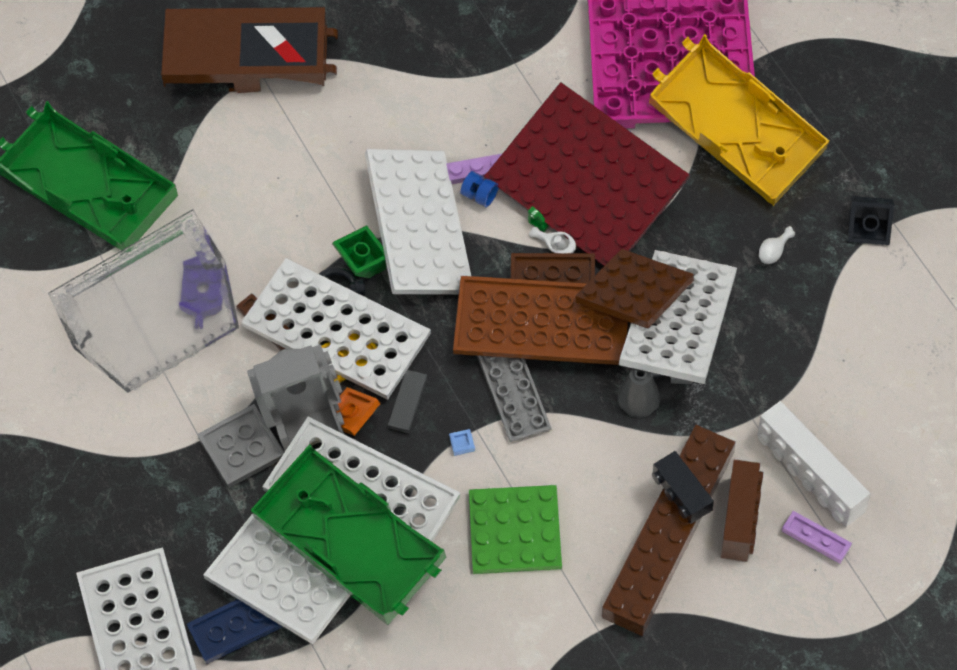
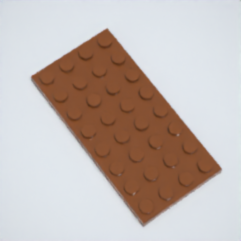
(534, 322)

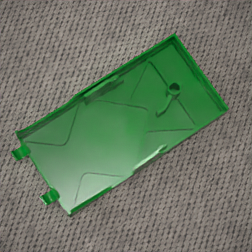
(86, 178)
(349, 534)

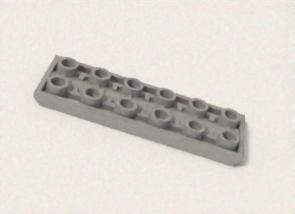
(515, 396)

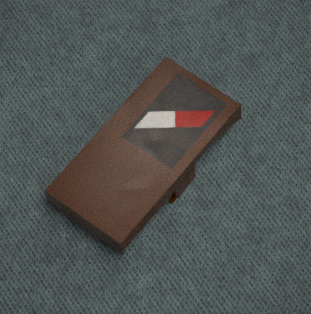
(246, 46)

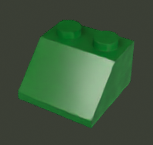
(362, 252)

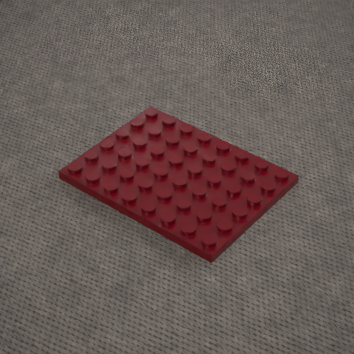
(587, 175)

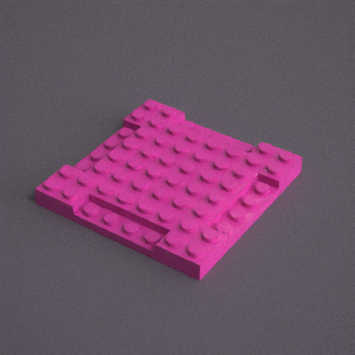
(641, 35)

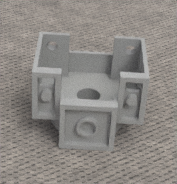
(297, 387)

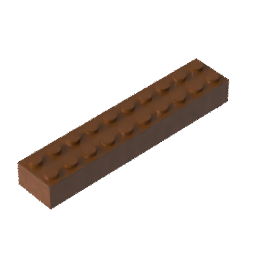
(664, 538)

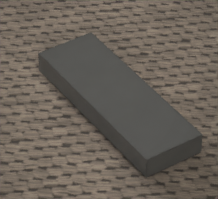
(407, 401)

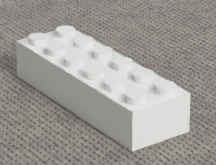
(813, 464)

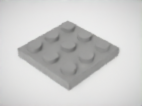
(241, 445)

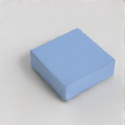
(462, 442)

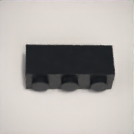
(682, 487)

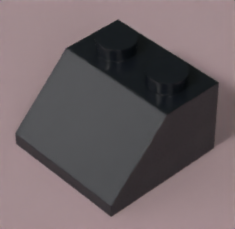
(870, 220)

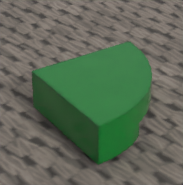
(537, 220)

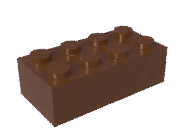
(742, 510)

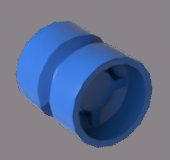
(482, 190)

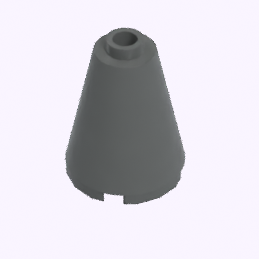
(639, 394)

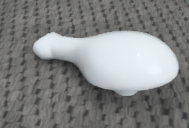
(555, 241)
(772, 248)

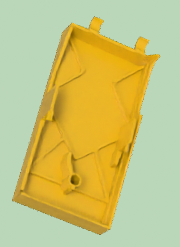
(737, 120)

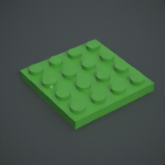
(515, 529)

